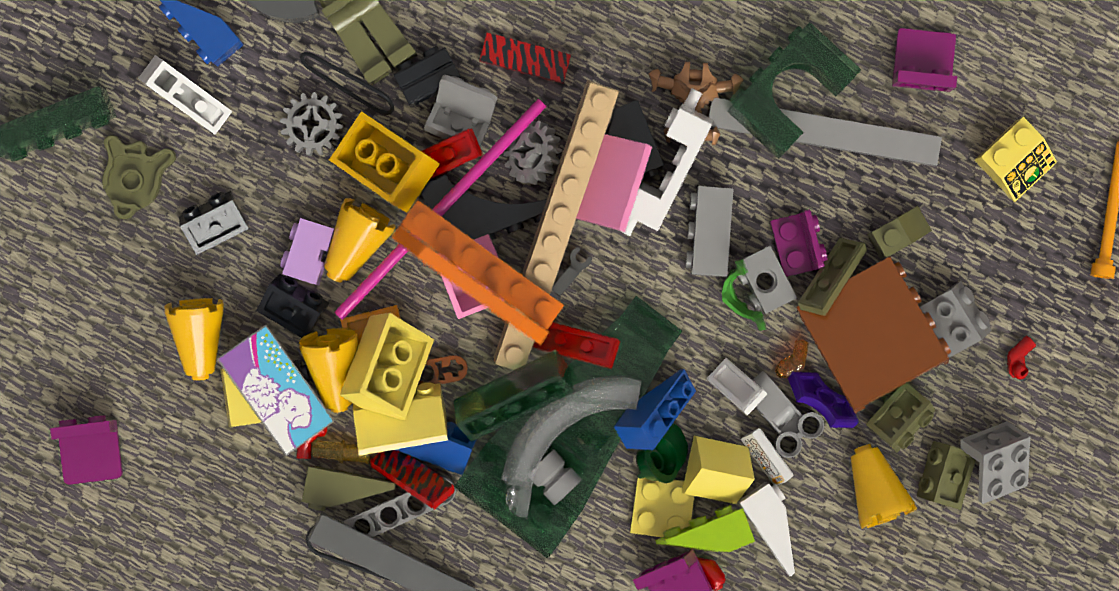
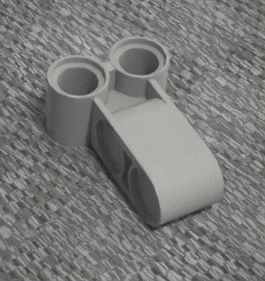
(784, 416)

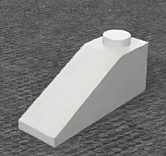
(185, 94)
(769, 518)

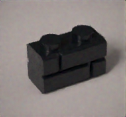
(422, 79)

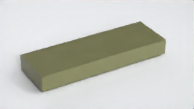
(832, 277)

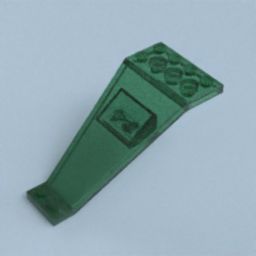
(643, 346)

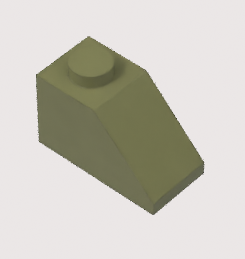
(899, 233)

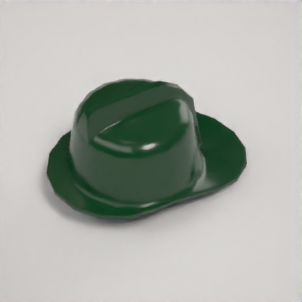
(666, 459)

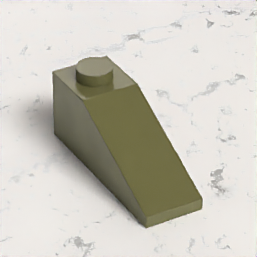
(336, 487)

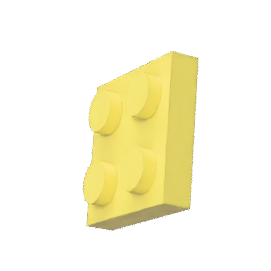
(660, 507)

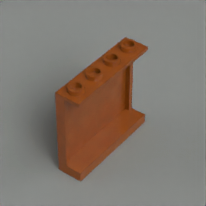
(876, 335)

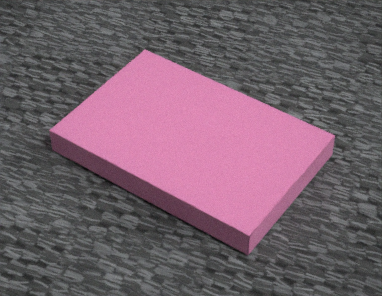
(614, 183)

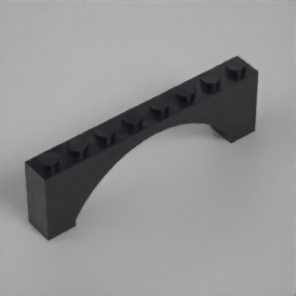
(483, 217)

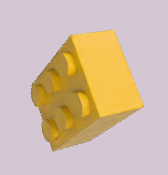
(384, 162)

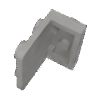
(460, 108)
(957, 318)

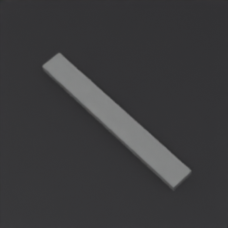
(845, 135)

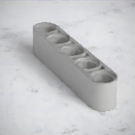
(404, 513)

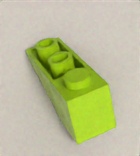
(720, 533)

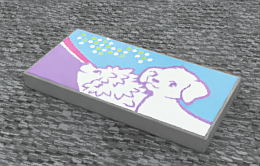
(275, 390)

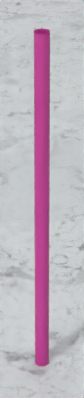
(446, 202)

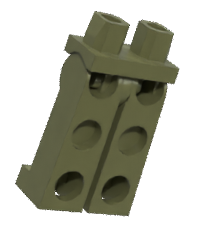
(346, 20)

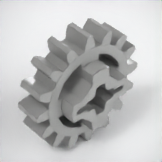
(298, 122)
(533, 153)

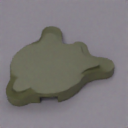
(132, 176)

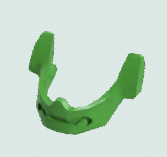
(731, 300)

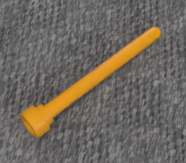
(1103, 265)

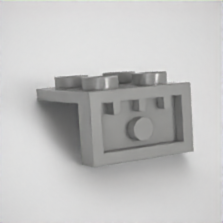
(1002, 459)

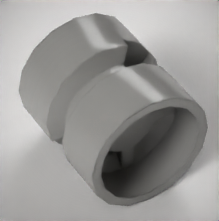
(555, 478)

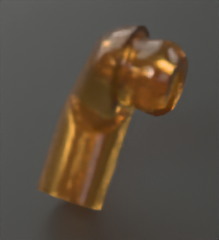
(795, 361)

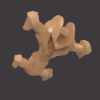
(699, 80)

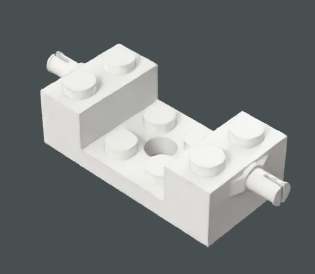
(689, 129)

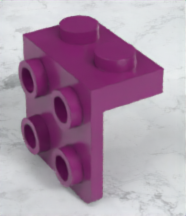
(89, 450)

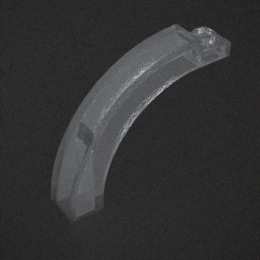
(551, 420)

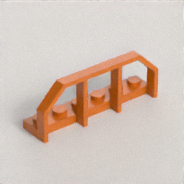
(481, 265)

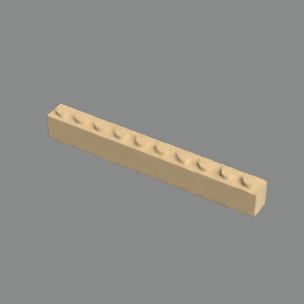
(561, 209)

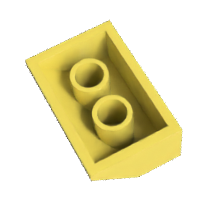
(387, 366)
(423, 424)

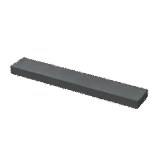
(381, 557)

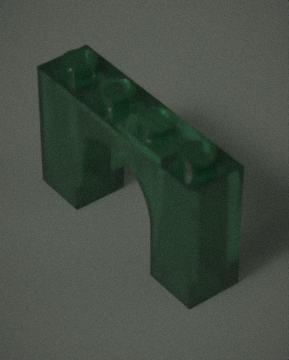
(806, 52)

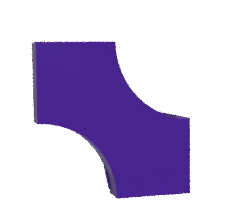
(811, 390)

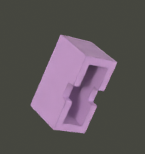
(306, 251)

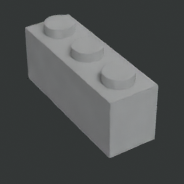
(710, 231)

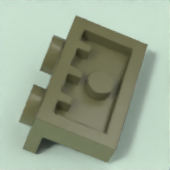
(901, 417)
(946, 475)

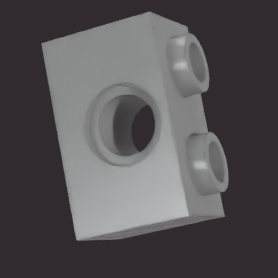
(780, 289)

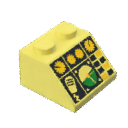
(1017, 159)

